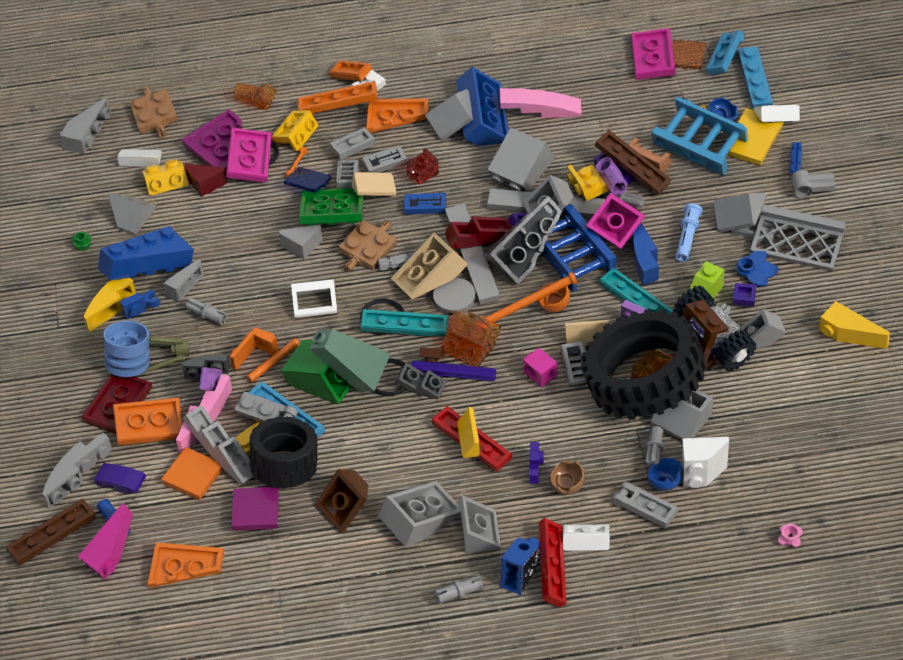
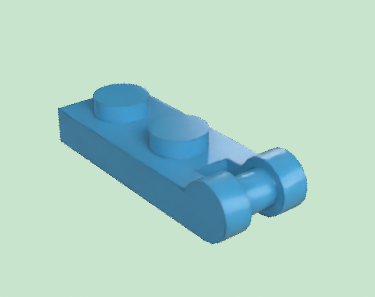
(724, 52)

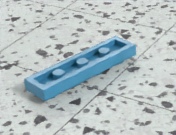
(754, 77)
(264, 391)

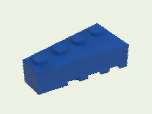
(145, 254)

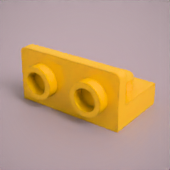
(296, 129)
(587, 182)

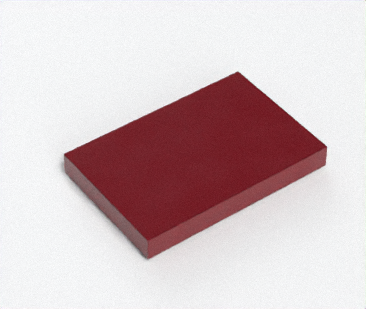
(114, 391)

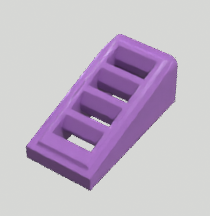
(209, 378)

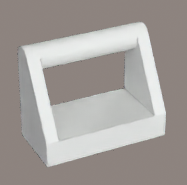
(313, 288)

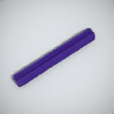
(456, 370)

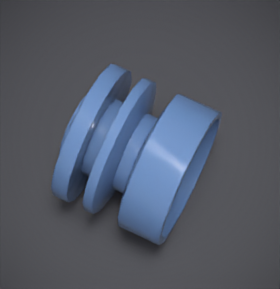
(126, 348)

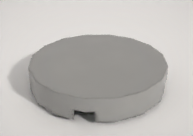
(454, 295)

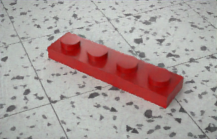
(490, 451)
(552, 562)

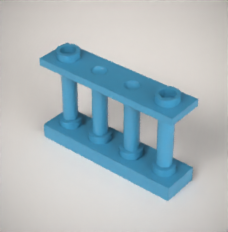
(699, 153)

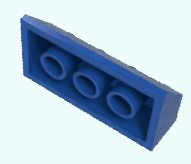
(489, 120)

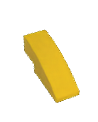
(107, 302)

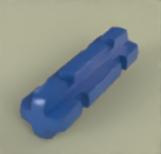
(795, 157)

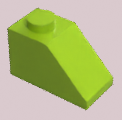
(709, 277)

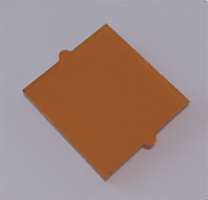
(688, 53)

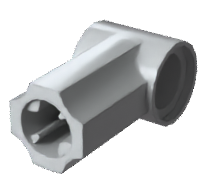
(807, 183)

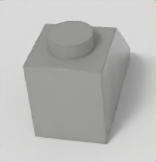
(764, 328)

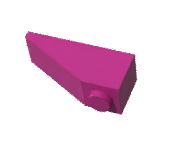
(107, 546)

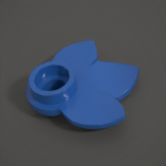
(756, 268)

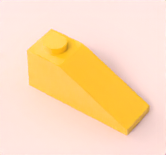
(852, 328)

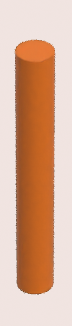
(273, 360)

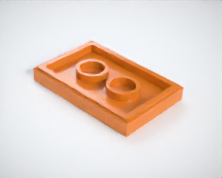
(147, 421)

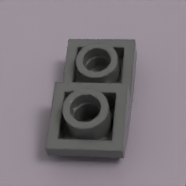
(193, 367)
(422, 383)

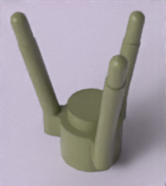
(179, 347)

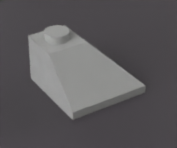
(553, 187)

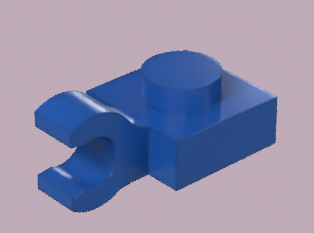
(136, 304)

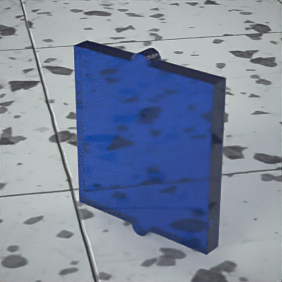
(307, 179)

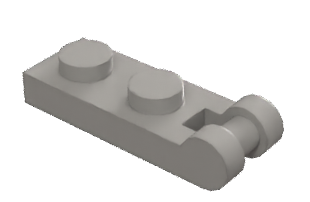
(261, 408)
(645, 504)

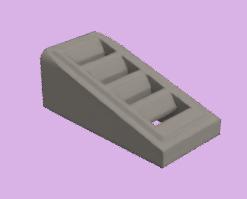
(349, 168)
(183, 281)
(568, 349)

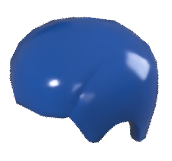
(723, 108)
(665, 474)

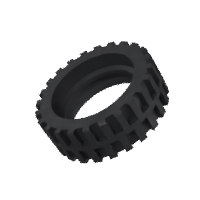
(652, 392)

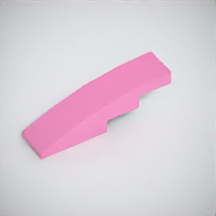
(539, 101)
(213, 403)

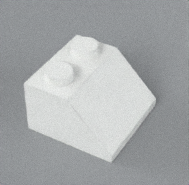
(703, 460)

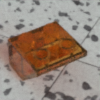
(470, 337)

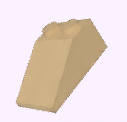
(429, 268)

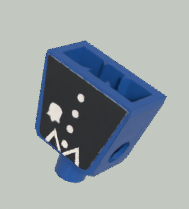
(520, 555)

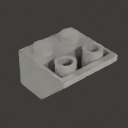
(686, 418)

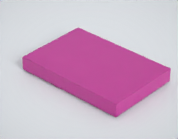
(653, 53)
(249, 155)

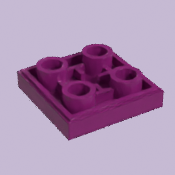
(255, 508)

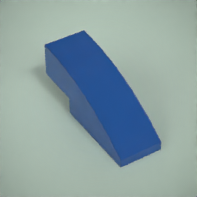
(645, 256)

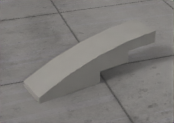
(219, 445)

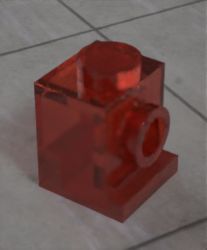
(422, 167)

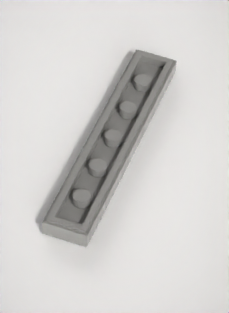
(513, 201)
(477, 264)

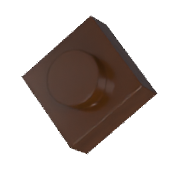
(432, 354)

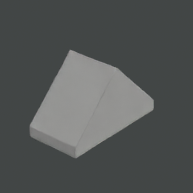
(301, 240)

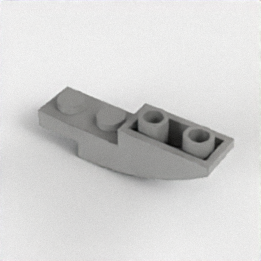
(69, 470)

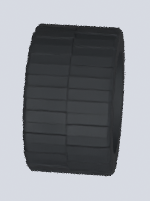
(283, 469)

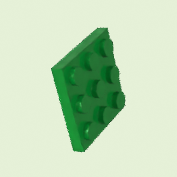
(331, 207)

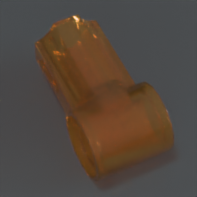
(259, 96)

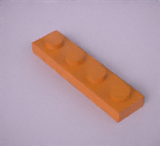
(338, 98)

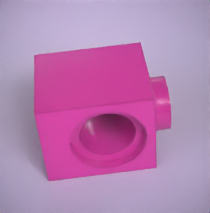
(540, 367)

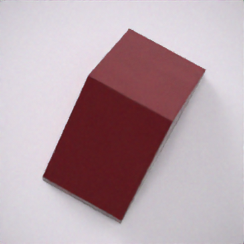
(205, 178)

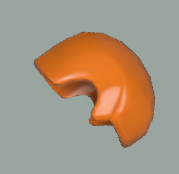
(556, 301)

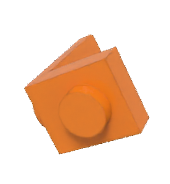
(255, 339)

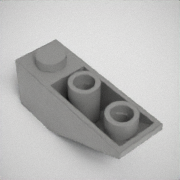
(83, 128)

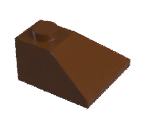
(343, 498)

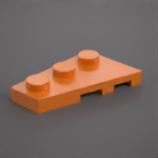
(395, 112)
(183, 562)

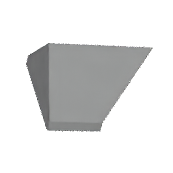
(130, 212)

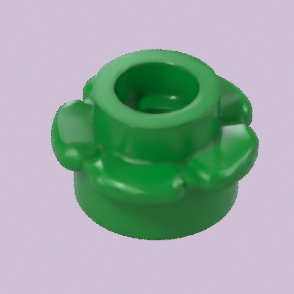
(81, 241)

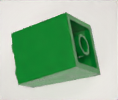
(314, 376)

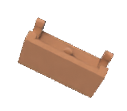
(660, 162)

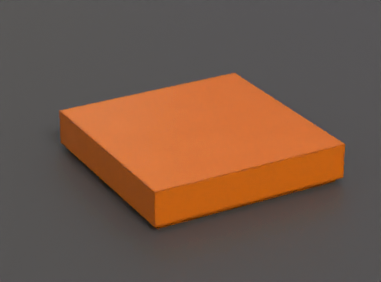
(192, 473)

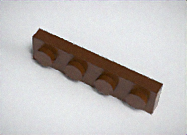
(633, 162)
(50, 532)

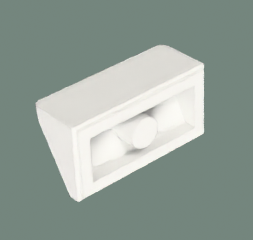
(778, 113)
(139, 158)
(585, 537)

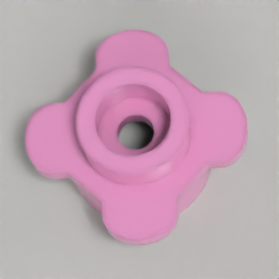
(792, 530)

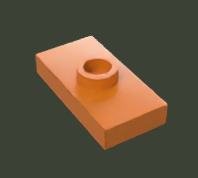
(350, 70)

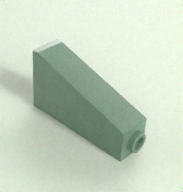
(350, 358)

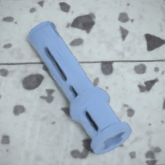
(689, 225)

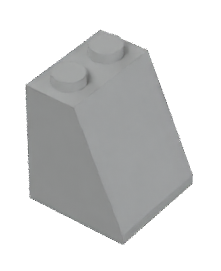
(520, 160)

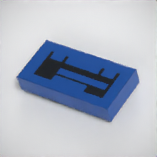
(424, 203)

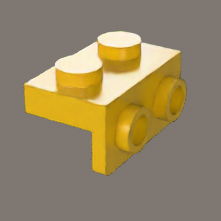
(165, 177)

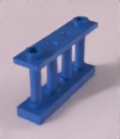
(592, 242)

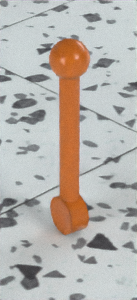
(303, 151)

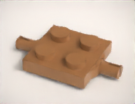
(153, 111)
(367, 245)

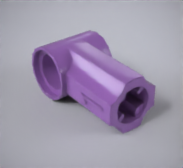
(611, 176)

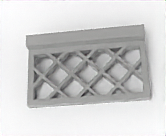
(801, 224)

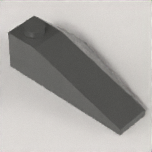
(520, 247)

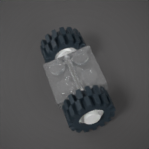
(734, 344)

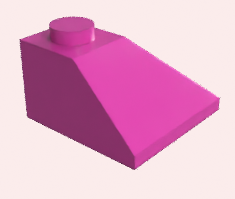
(615, 221)

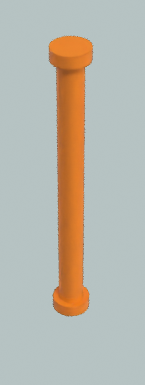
(532, 298)

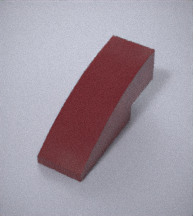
(477, 231)

